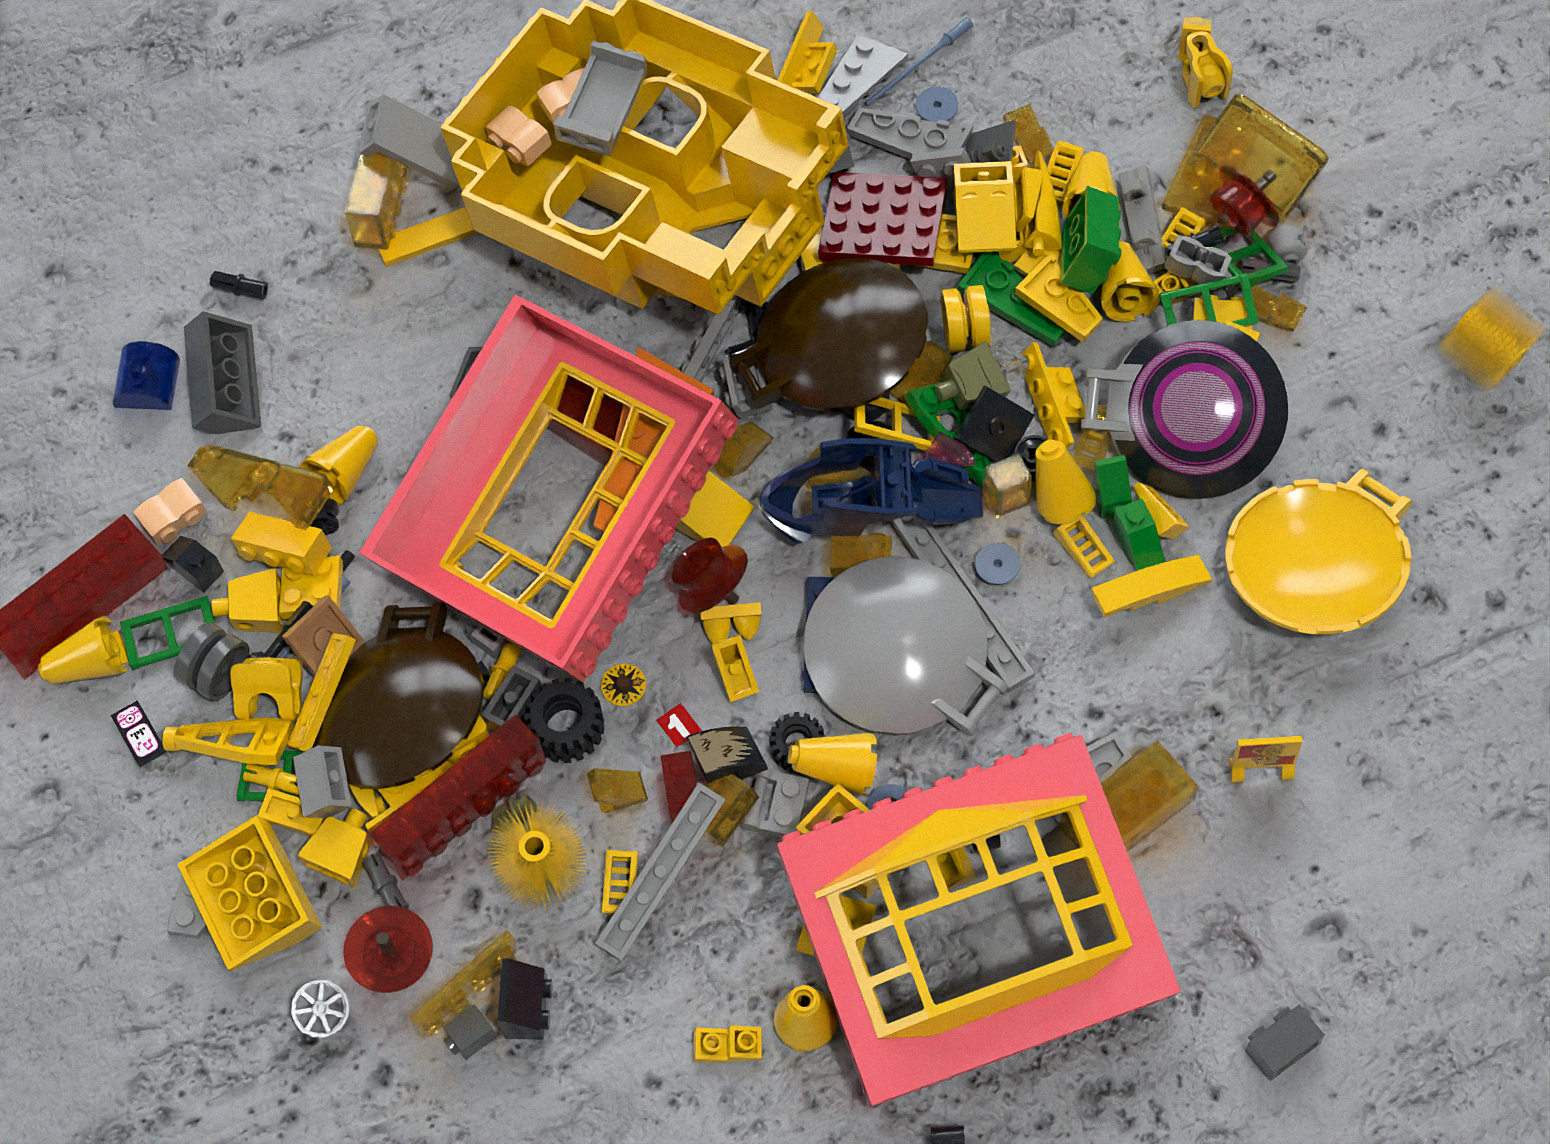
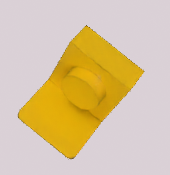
(734, 668)

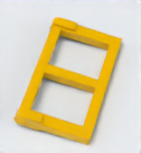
(896, 432)

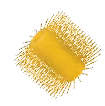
(1491, 339)
(537, 856)

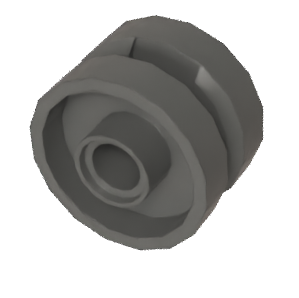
(208, 659)

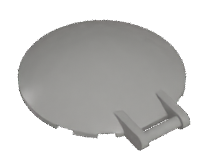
(899, 648)

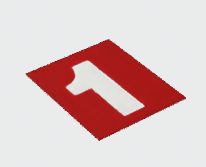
(678, 724)

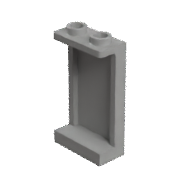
(602, 99)
(408, 139)

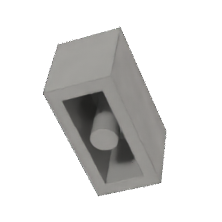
(322, 782)

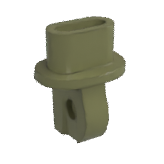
(513, 804)

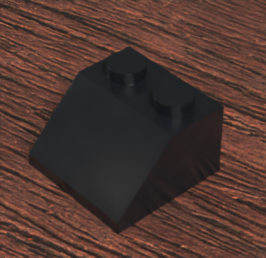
(523, 1000)

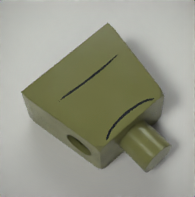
(968, 375)

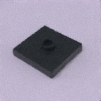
(994, 425)

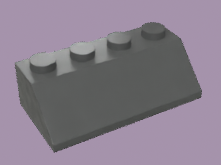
(221, 374)

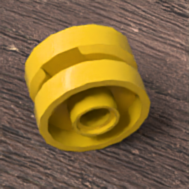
(965, 319)

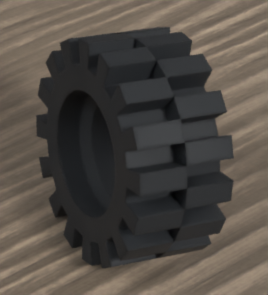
(786, 728)

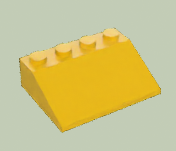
(249, 894)

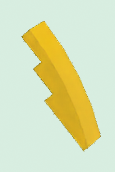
(1151, 584)

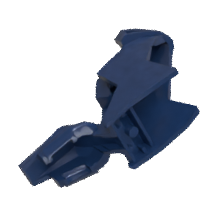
(925, 488)

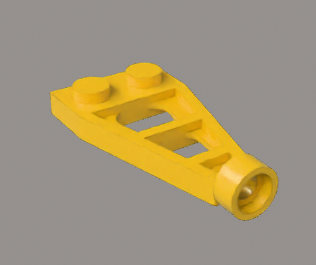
(265, 748)

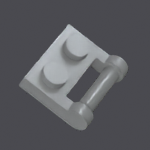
(785, 807)

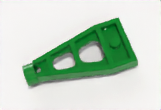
(927, 407)

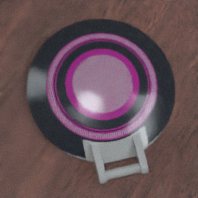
(1193, 409)

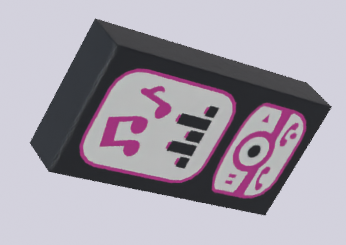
(138, 733)

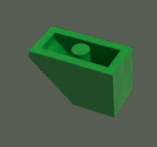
(1111, 485)
(1138, 534)

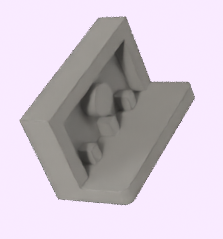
(739, 396)

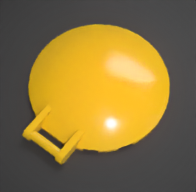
(1320, 554)

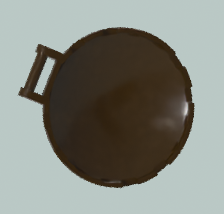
(837, 336)
(403, 700)

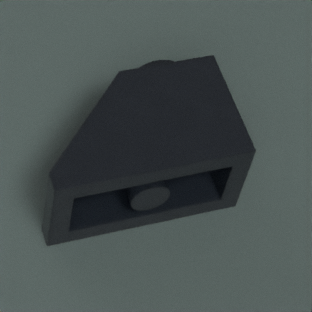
(193, 562)

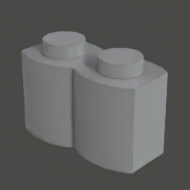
(1193, 260)

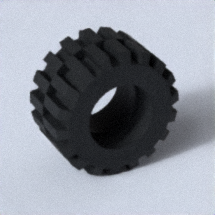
(560, 698)

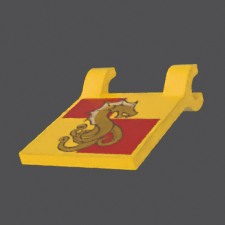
(1265, 753)

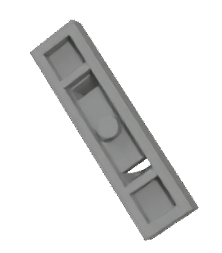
(1143, 218)

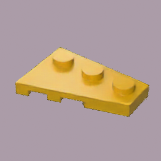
(1058, 301)

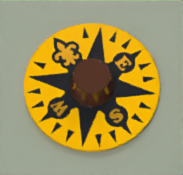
(623, 684)

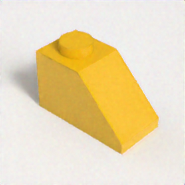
(1189, 26)

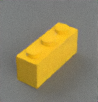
(281, 543)

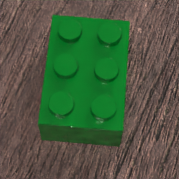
(1090, 240)

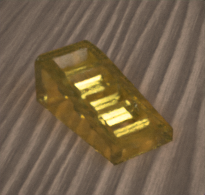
(1089, 461)

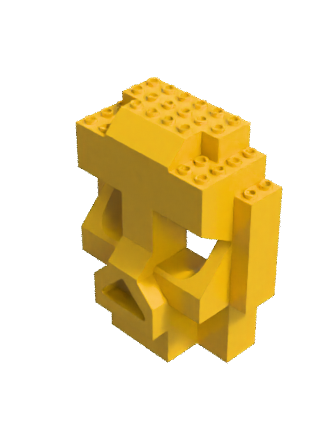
(746, 157)

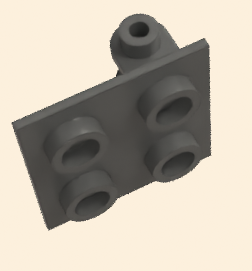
(992, 144)

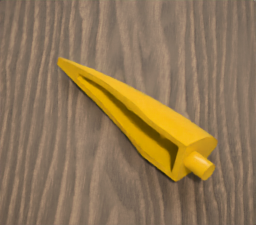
(1044, 230)

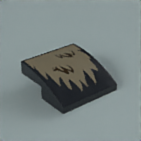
(726, 752)

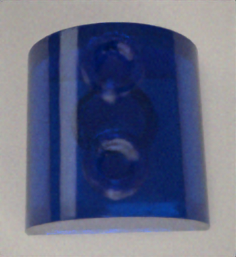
(146, 376)

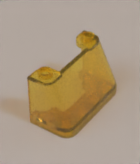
(1254, 143)
(242, 476)

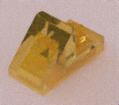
(616, 788)

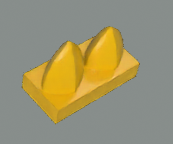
(745, 617)

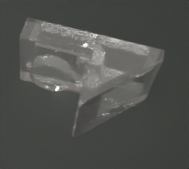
(1010, 362)

